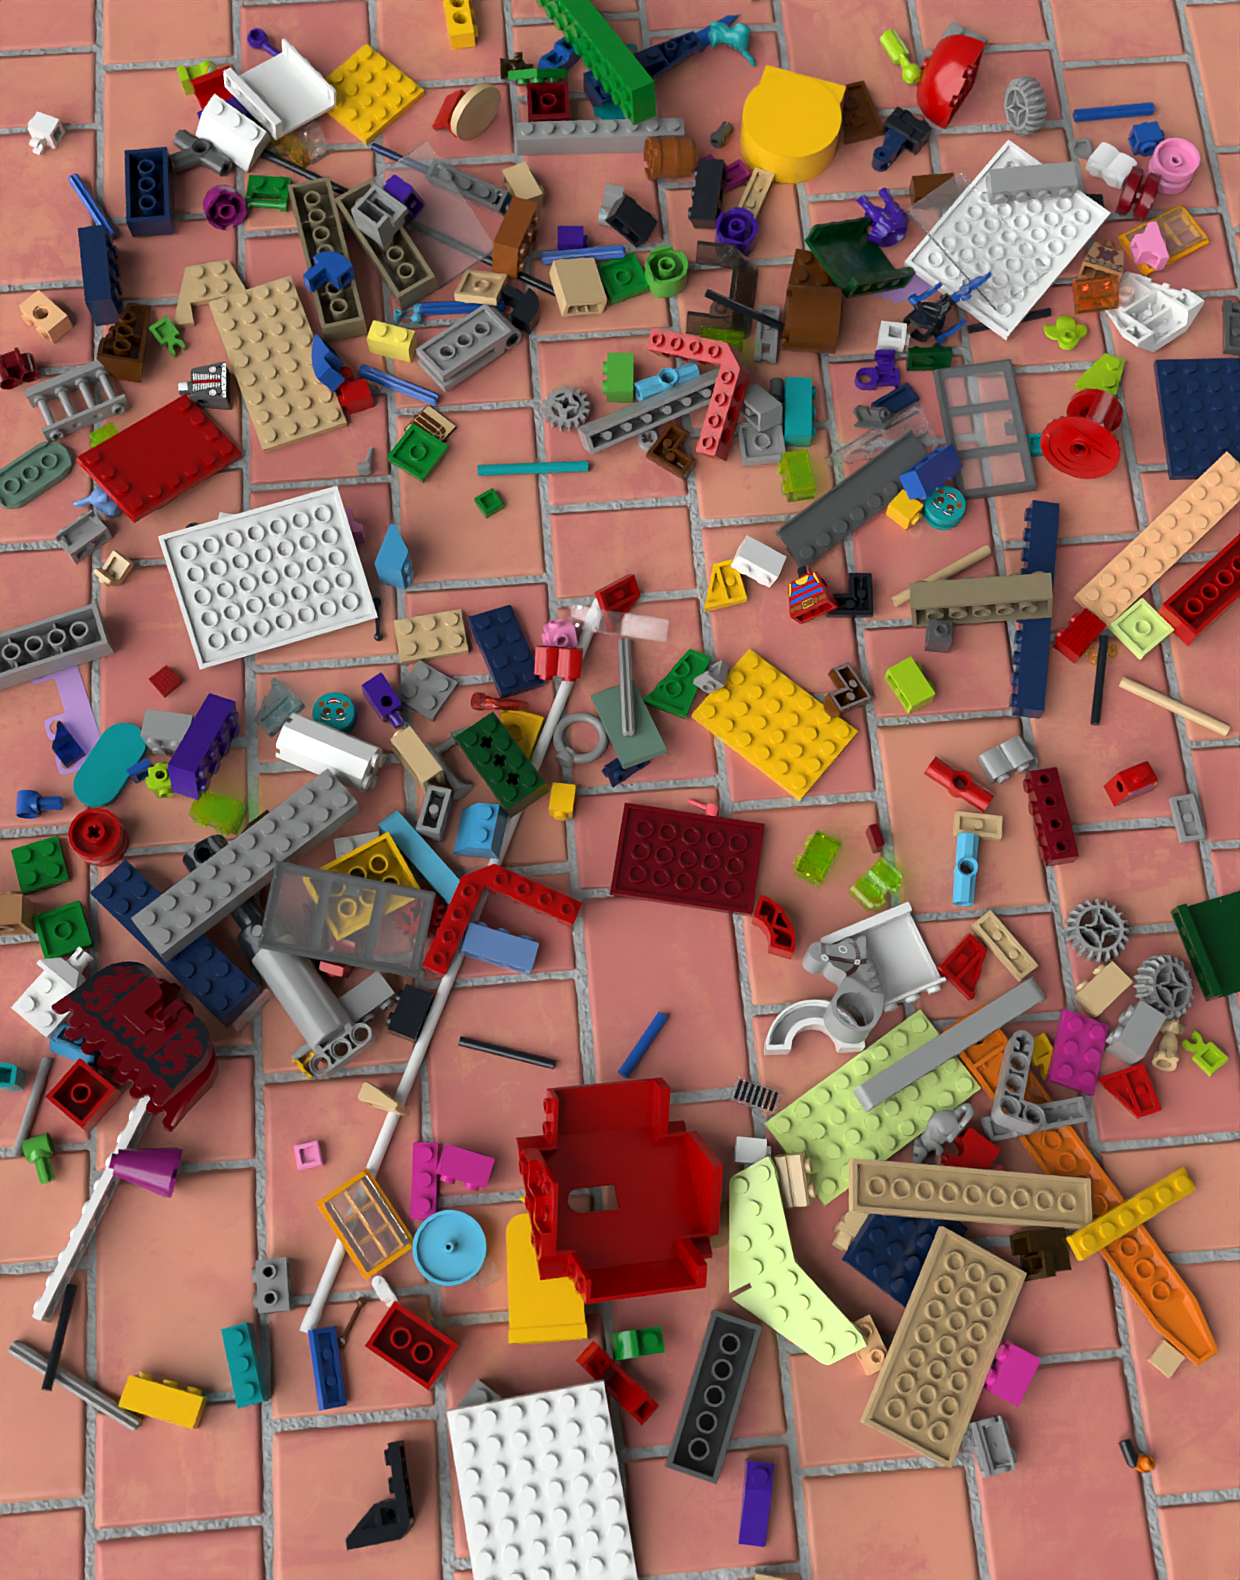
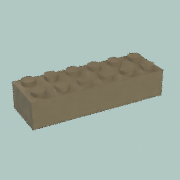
(397, 261)
(982, 599)

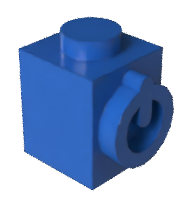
(1145, 138)

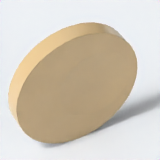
(475, 111)

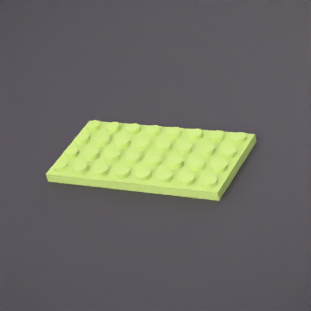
(835, 1126)

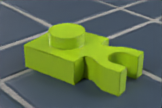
(1206, 1056)

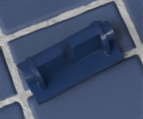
(617, 774)

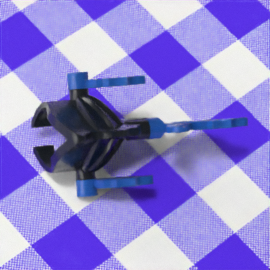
(932, 314)

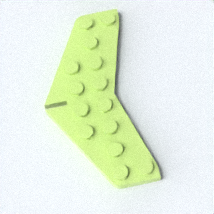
(780, 1288)

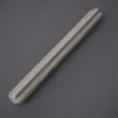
(77, 1386)

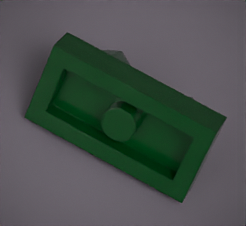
(928, 358)

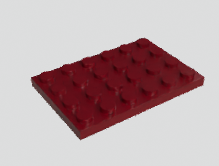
(687, 859)

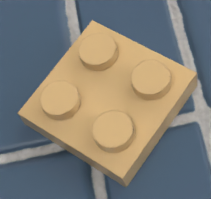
(481, 287)

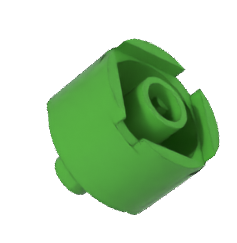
(666, 271)

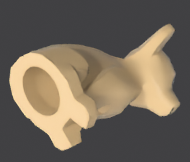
(1166, 1056)

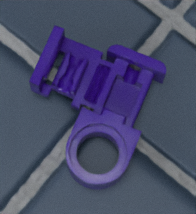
(884, 374)

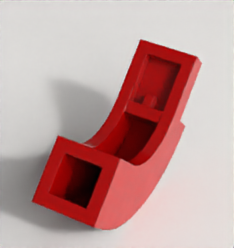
(617, 1383)

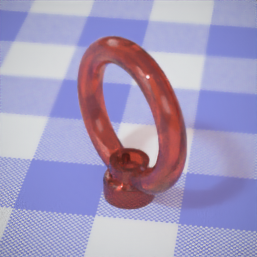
(481, 701)

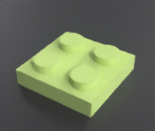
(1141, 628)

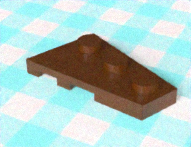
(860, 115)

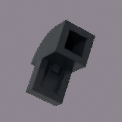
(525, 306)

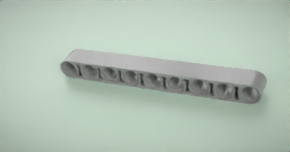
(949, 1044)

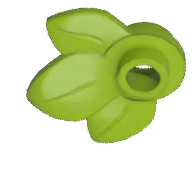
(1066, 332)

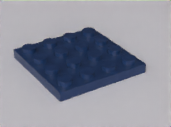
(893, 1251)

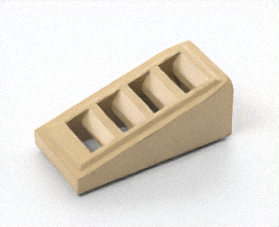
(379, 1099)

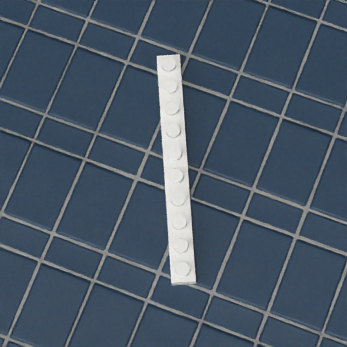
(92, 1213)

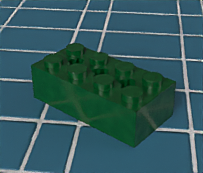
(499, 779)

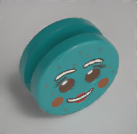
(944, 508)
(335, 711)

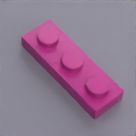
(424, 1180)

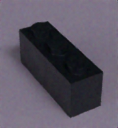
(708, 193)

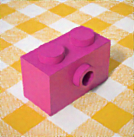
(464, 1166)
(1011, 1373)

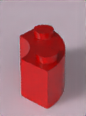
(776, 926)

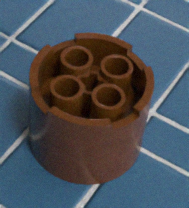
(811, 318)

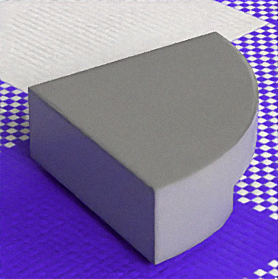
(1081, 148)

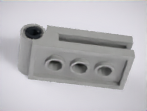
(467, 346)

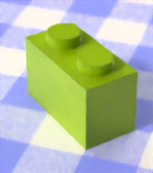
(910, 685)

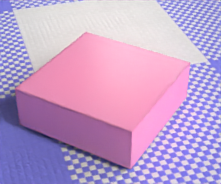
(308, 1155)

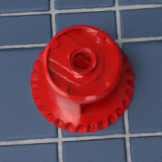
(1083, 439)

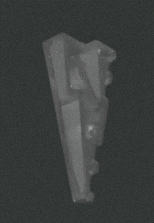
(877, 440)

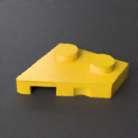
(724, 587)

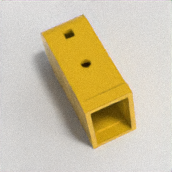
(538, 1308)

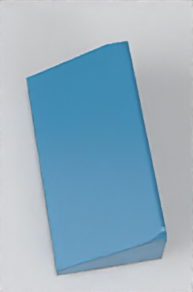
(71, 1049)

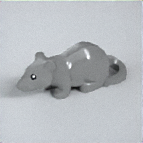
(941, 1127)

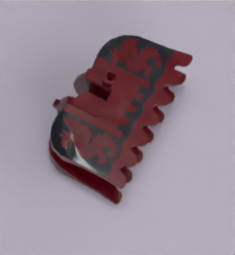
(144, 1035)

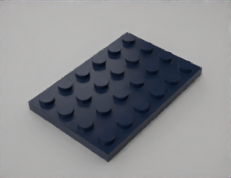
(1198, 412)

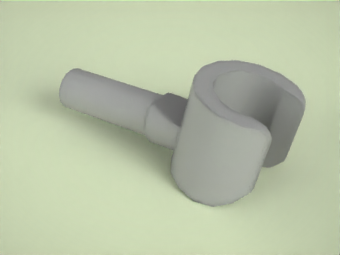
(365, 467)

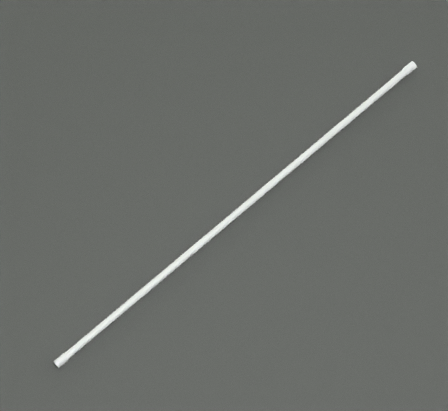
(314, 1312)

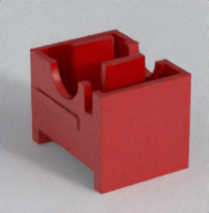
(973, 1151)

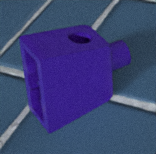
(378, 693)

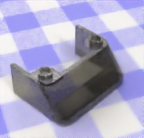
(741, 290)

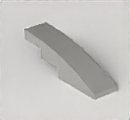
(1057, 1115)

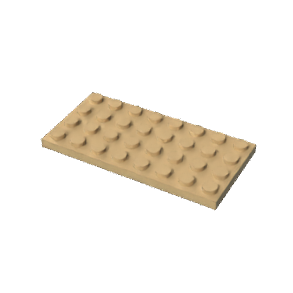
(273, 364)
(944, 1347)

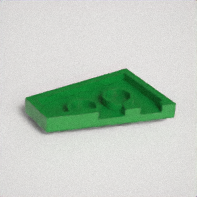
(677, 690)

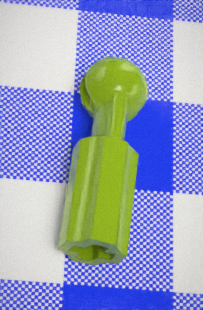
(899, 56)

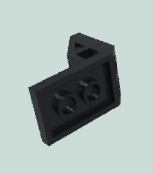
(377, 1525)

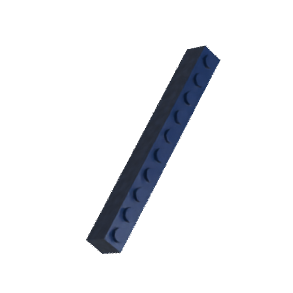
(1034, 634)

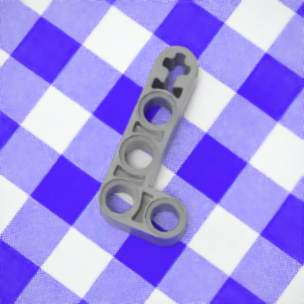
(1017, 1080)

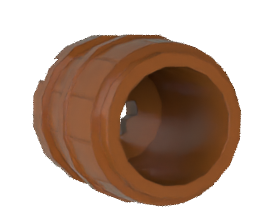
(669, 157)

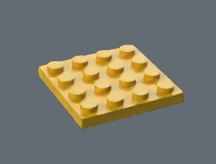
(370, 94)

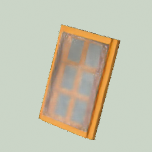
(1178, 229)
(366, 1223)

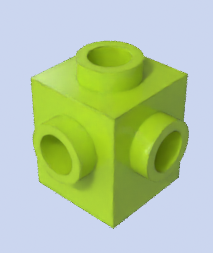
(159, 780)

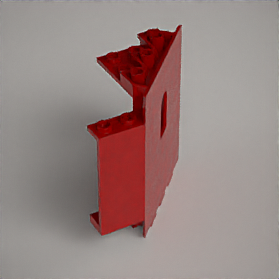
(662, 1184)

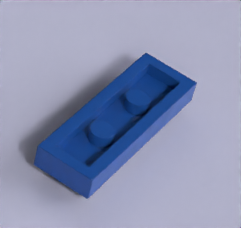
(327, 1368)

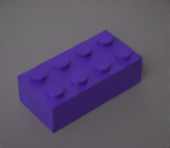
(204, 746)

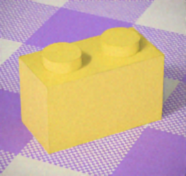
(392, 341)

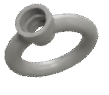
(566, 756)

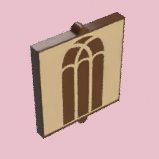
(433, 423)

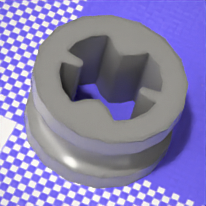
(647, 434)

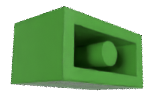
(619, 377)

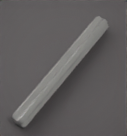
(626, 687)

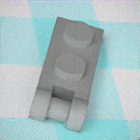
(766, 336)

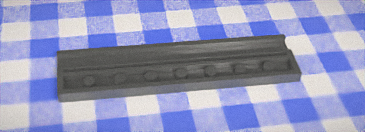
(850, 502)

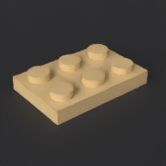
(431, 637)

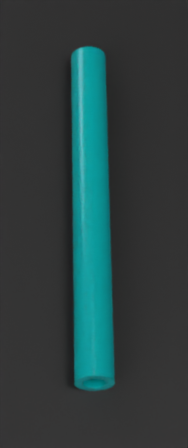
(532, 468)

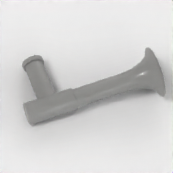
(460, 789)

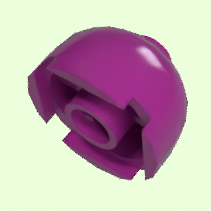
(224, 207)

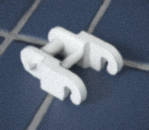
(384, 1290)

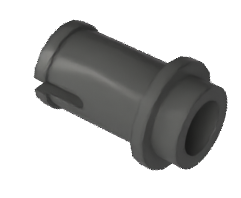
(718, 138)
(776, 389)

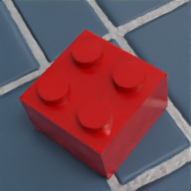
(84, 1095)

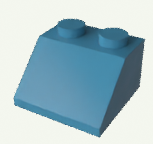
(394, 561)
(481, 831)

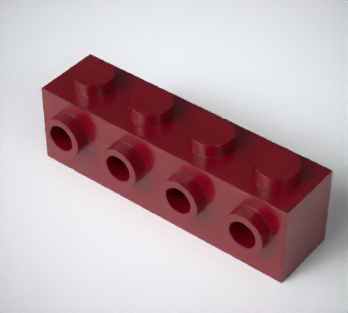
(1050, 817)

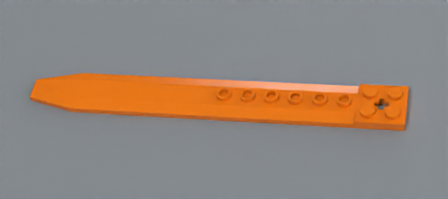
(1134, 1255)

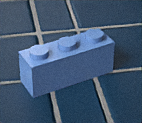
(499, 947)

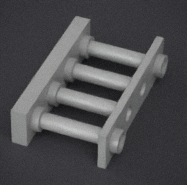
(71, 381)

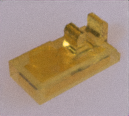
(295, 148)

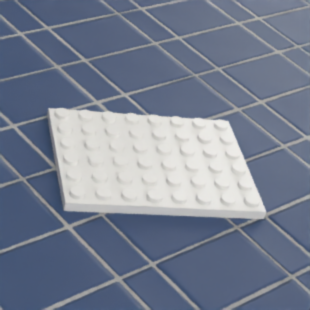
(1050, 228)
(268, 577)
(542, 1487)

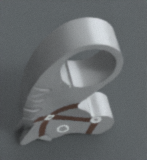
(857, 982)

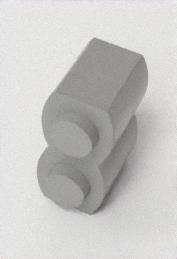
(1005, 760)

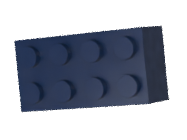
(149, 192)
(100, 274)

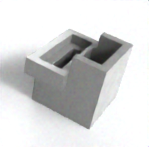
(379, 215)

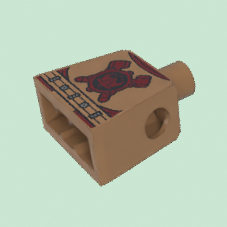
(1102, 260)

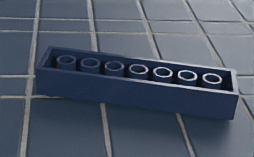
(198, 966)

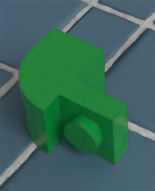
(637, 1343)

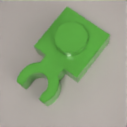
(167, 334)

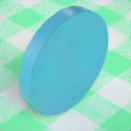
(449, 1248)

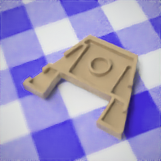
(204, 284)

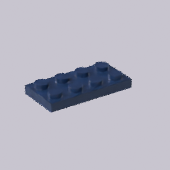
(505, 651)

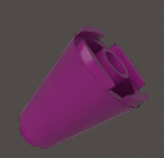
(148, 1168)

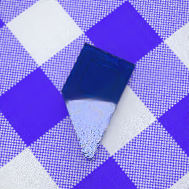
(66, 746)

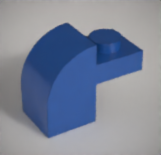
(329, 267)

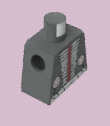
(209, 386)

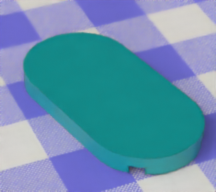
(105, 768)

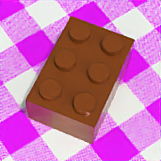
(515, 237)

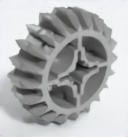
(1025, 105)
(1078, 932)
(1164, 985)

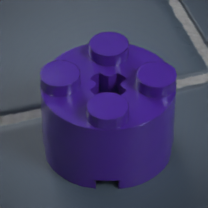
(738, 229)

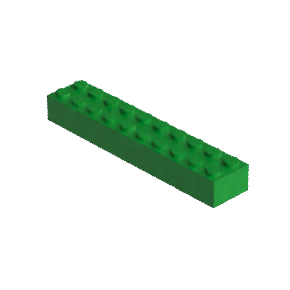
(605, 56)

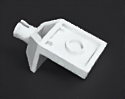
(53, 984)

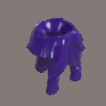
(888, 223)

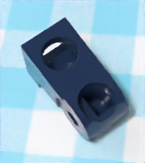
(891, 149)

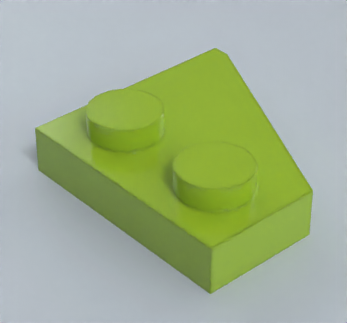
(1102, 375)

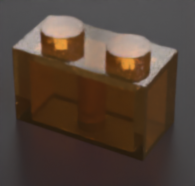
(1095, 294)

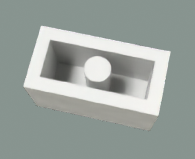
(758, 561)

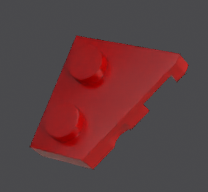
(619, 595)
(963, 965)
(1132, 1090)

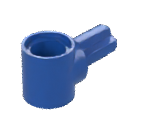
(31, 804)

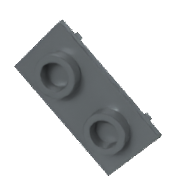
(873, 417)

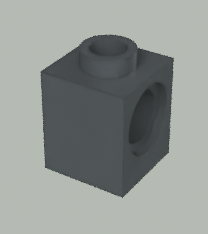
(938, 636)

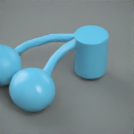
(416, 317)

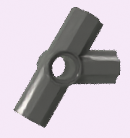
(198, 152)

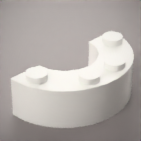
(802, 1017)

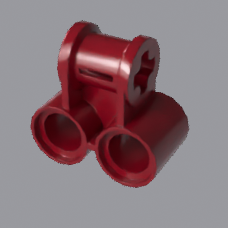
(17, 367)

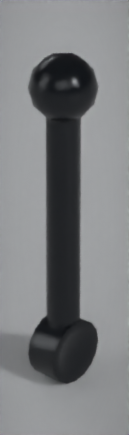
(378, 636)

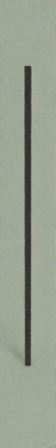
(341, 190)

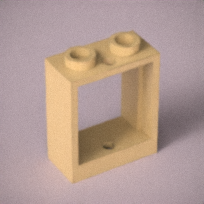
(417, 759)

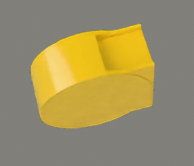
(791, 125)

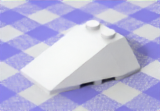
(1152, 312)

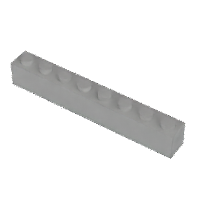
(592, 135)
(648, 413)

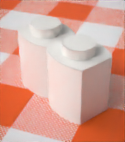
(1110, 165)

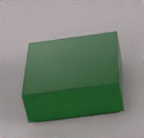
(489, 503)

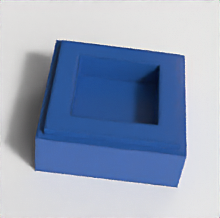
(140, 770)

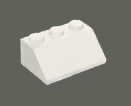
(232, 133)

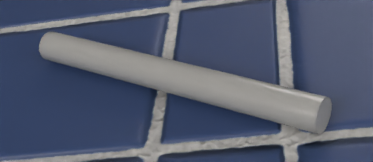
(32, 1105)

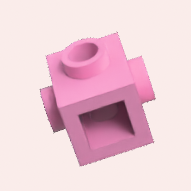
(559, 633)

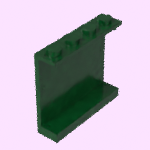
(853, 260)
(1212, 943)

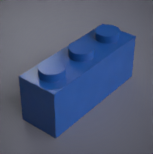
(931, 472)

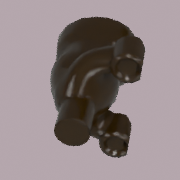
(512, 65)

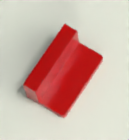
(210, 84)
(445, 114)

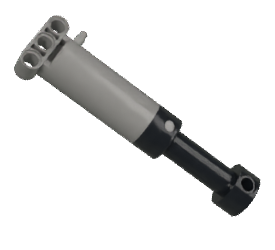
(294, 983)

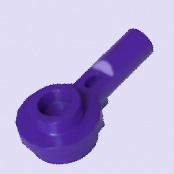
(258, 39)

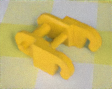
(301, 1066)

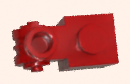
(354, 394)

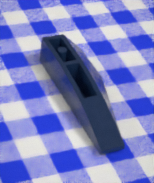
(654, 60)

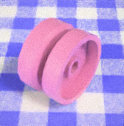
(1176, 163)

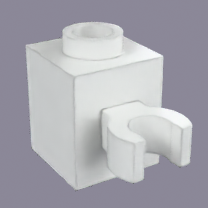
(45, 131)
(750, 1151)

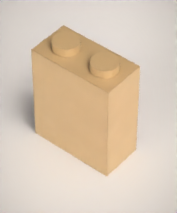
(577, 286)

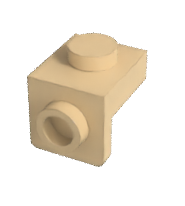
(114, 570)

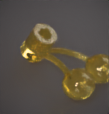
(1092, 658)

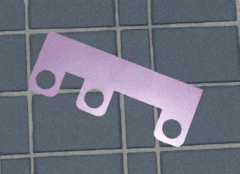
(77, 716)

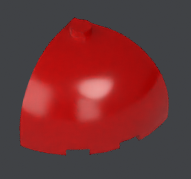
(948, 77)

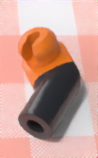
(1134, 1459)

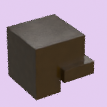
(1041, 1252)

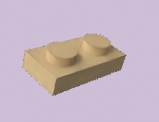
(983, 825)

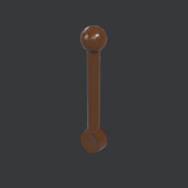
(361, 1302)

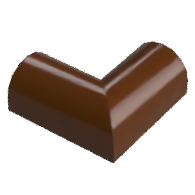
(666, 452)
(850, 692)

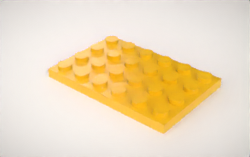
(774, 725)

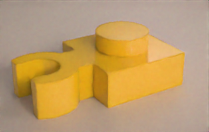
(1041, 1053)

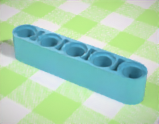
(420, 856)

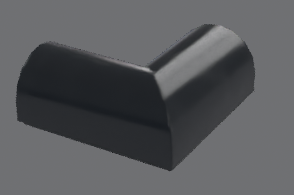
(858, 601)

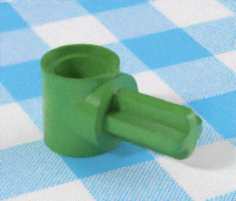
(39, 1151)

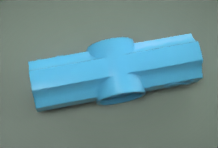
(656, 384)
(965, 883)

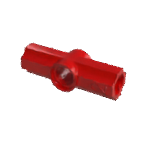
(971, 793)

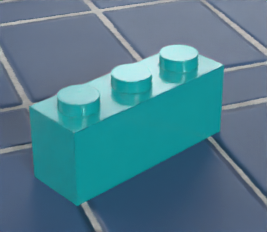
(798, 411)
(244, 1365)

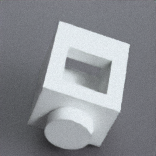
(892, 336)

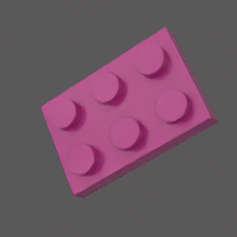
(1077, 1052)

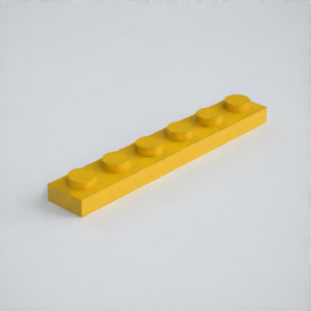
(1130, 1213)

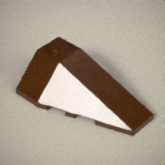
(126, 342)

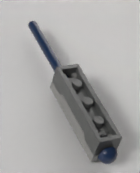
(472, 188)

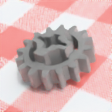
(556, 404)

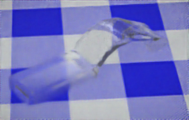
(619, 623)

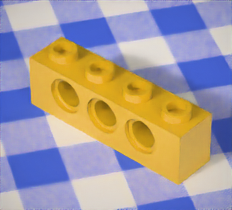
(459, 23)

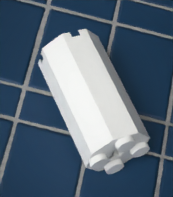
(323, 747)

